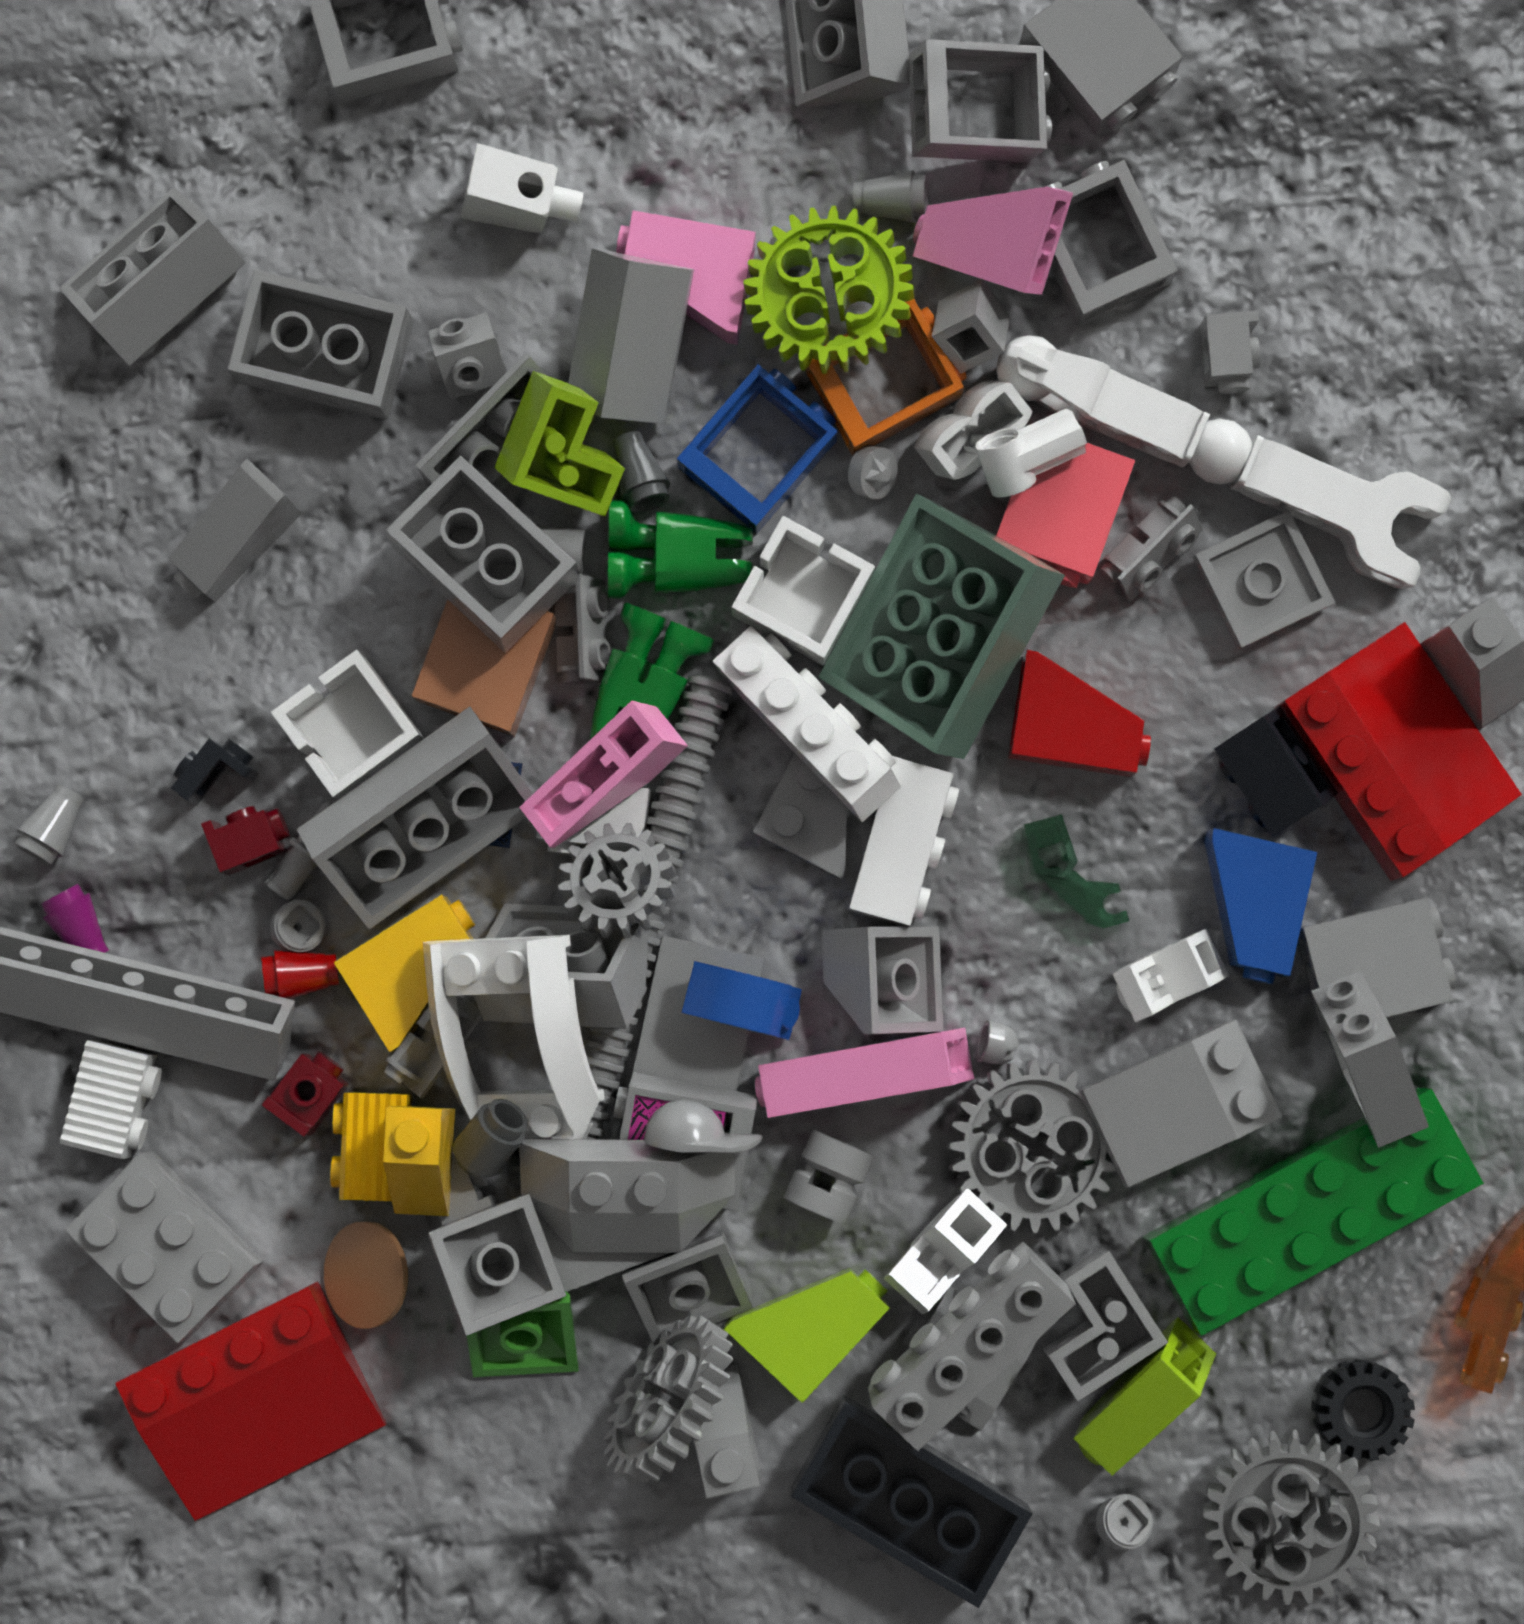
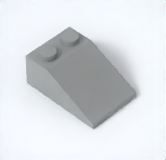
(1181, 1103)

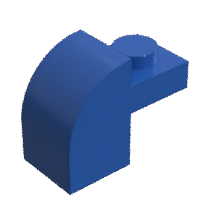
(742, 1000)

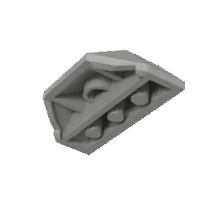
(624, 1192)

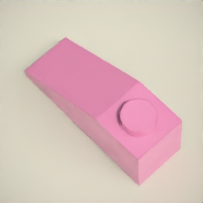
(604, 772)

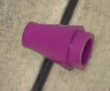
(74, 919)

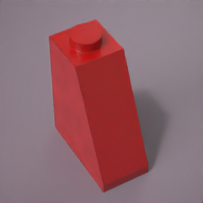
(1072, 723)

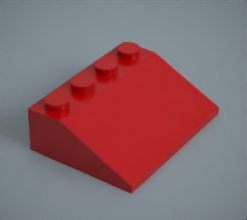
(1400, 752)
(252, 1402)

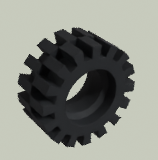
(1394, 1417)

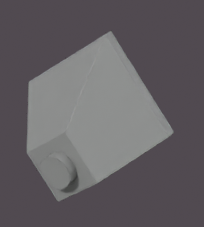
(886, 977)
(496, 1264)

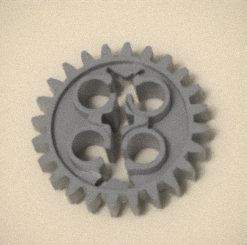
(1010, 1188)
(650, 1431)
(1325, 1550)

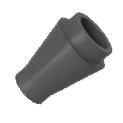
(643, 480)

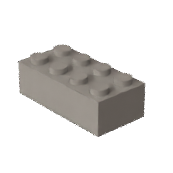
(417, 818)

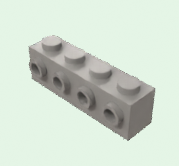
(969, 1345)

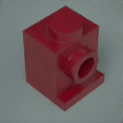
(246, 838)
(302, 1114)

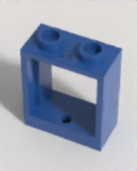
(723, 488)

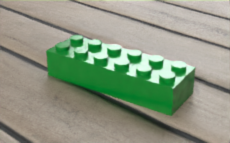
(1307, 1215)

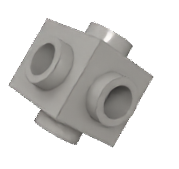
(465, 356)

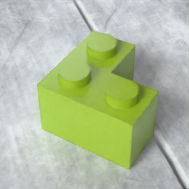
(547, 449)

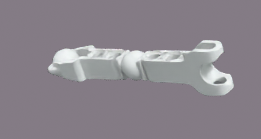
(1224, 453)

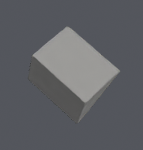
(688, 1283)

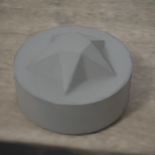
(872, 472)
(297, 926)
(1124, 1522)

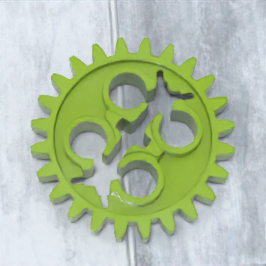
(875, 279)

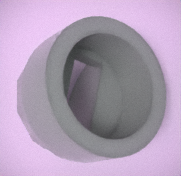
(996, 1043)

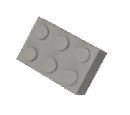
(321, 344)
(482, 554)
(164, 1245)

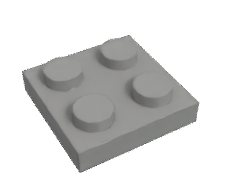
(1263, 579)

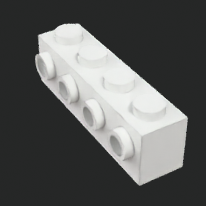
(807, 723)

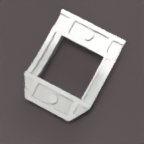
(513, 967)

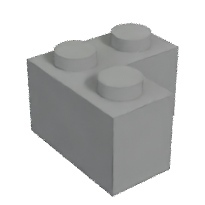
(1115, 1330)

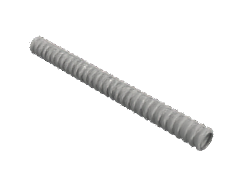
(668, 827)

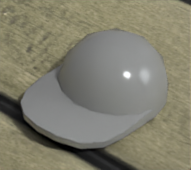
(693, 1128)

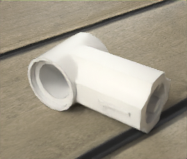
(1016, 456)

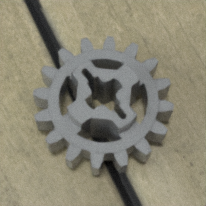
(632, 861)

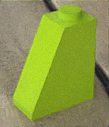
(810, 1328)
(1145, 1399)

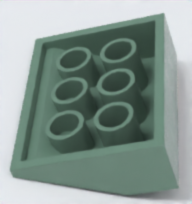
(940, 627)

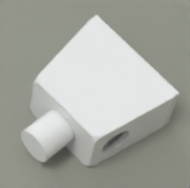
(496, 190)

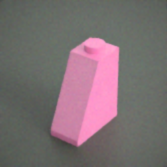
(996, 236)
(714, 253)

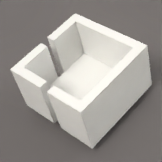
(802, 595)
(352, 728)

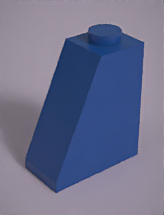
(1260, 900)

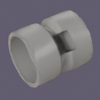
(834, 1158)

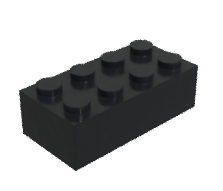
(911, 1502)

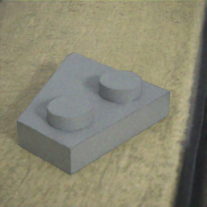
(806, 820)

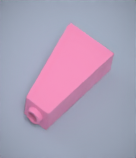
(864, 1073)

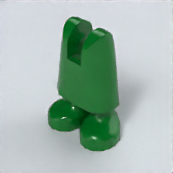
(682, 555)
(633, 678)

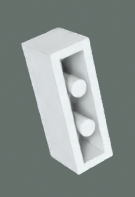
(904, 845)

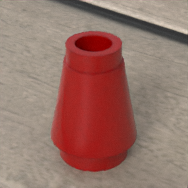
(298, 973)

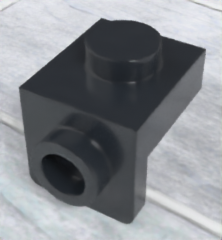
(201, 770)

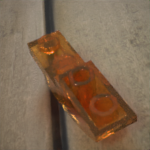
(1492, 1307)

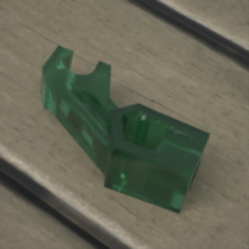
(1081, 895)

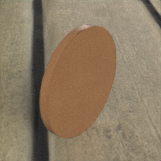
(365, 1275)

